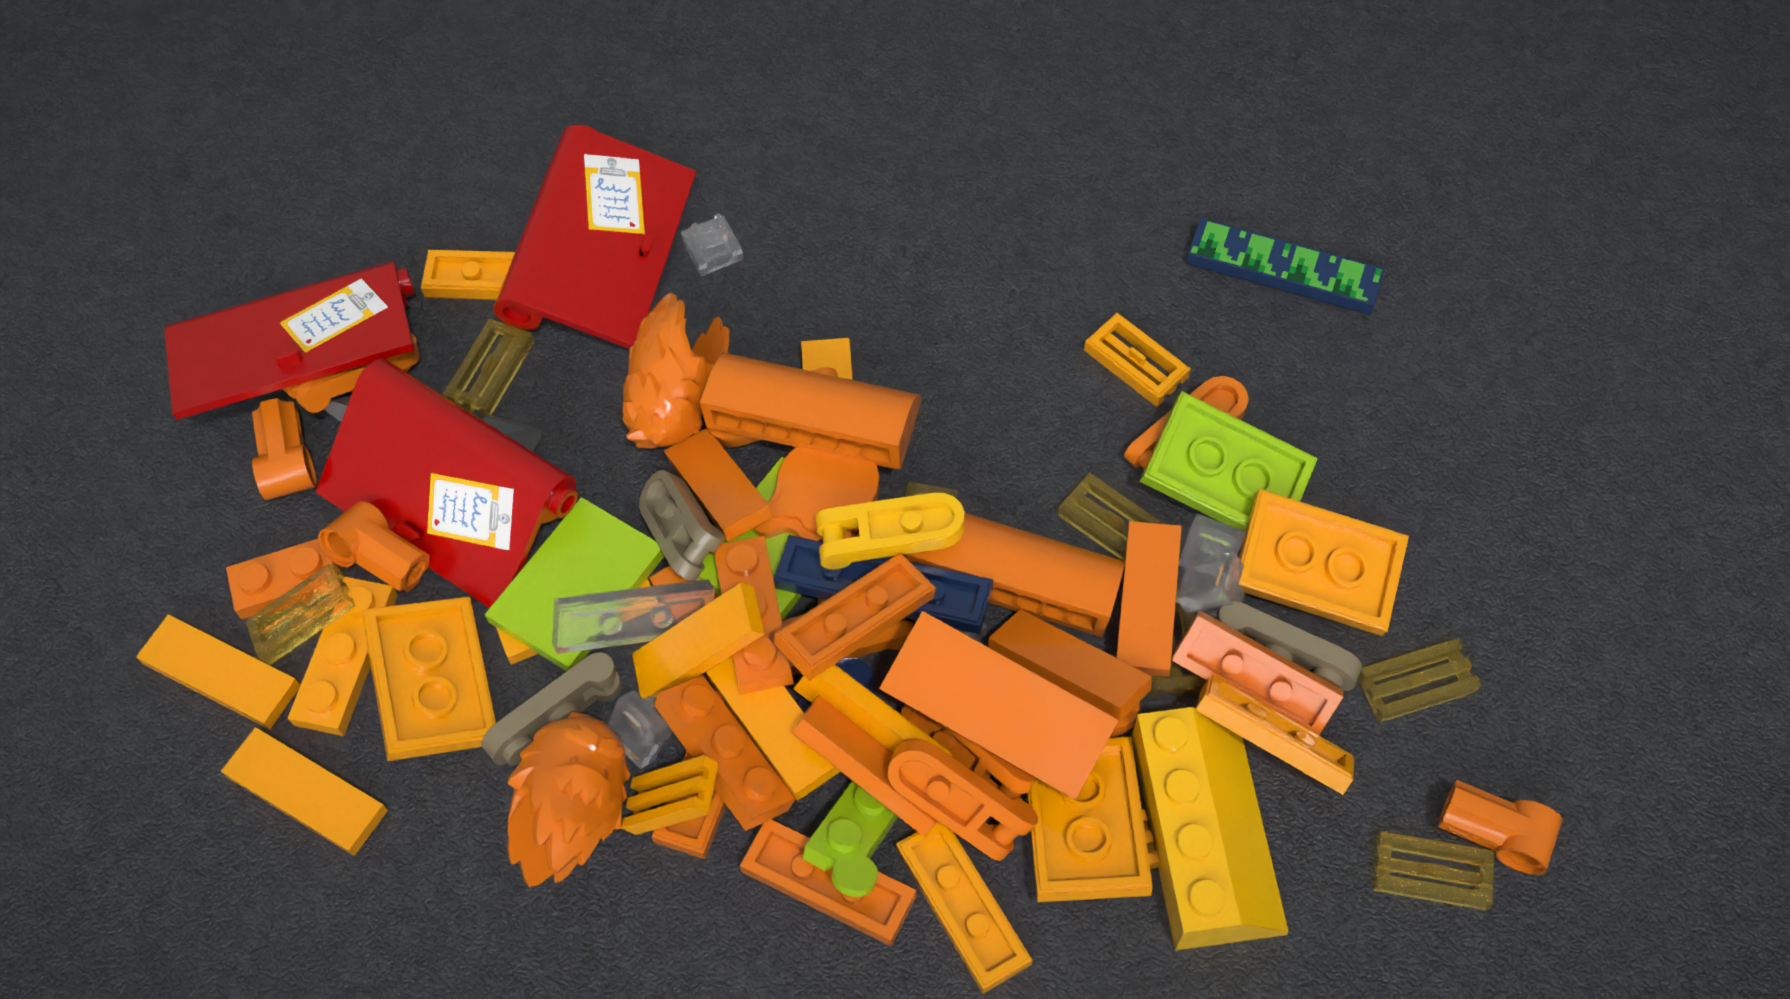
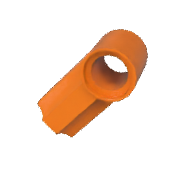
(282, 458)
(365, 539)
(1518, 831)

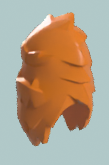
(668, 377)
(565, 796)

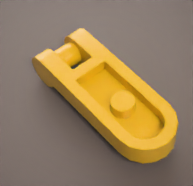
(889, 528)

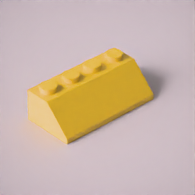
(1206, 830)

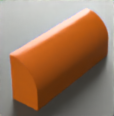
(810, 410)
(1035, 573)
(999, 705)

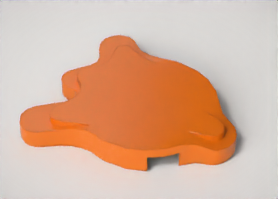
(815, 482)

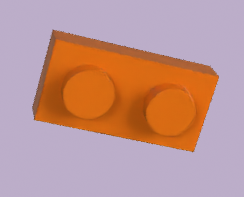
(268, 577)

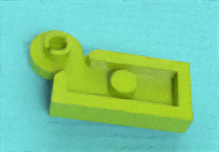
(849, 840)

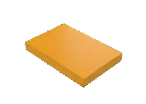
(1321, 562)
(428, 677)
(1094, 842)

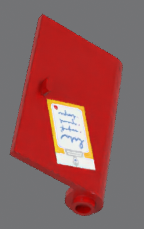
(586, 234)
(288, 338)
(443, 480)

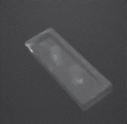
(624, 615)

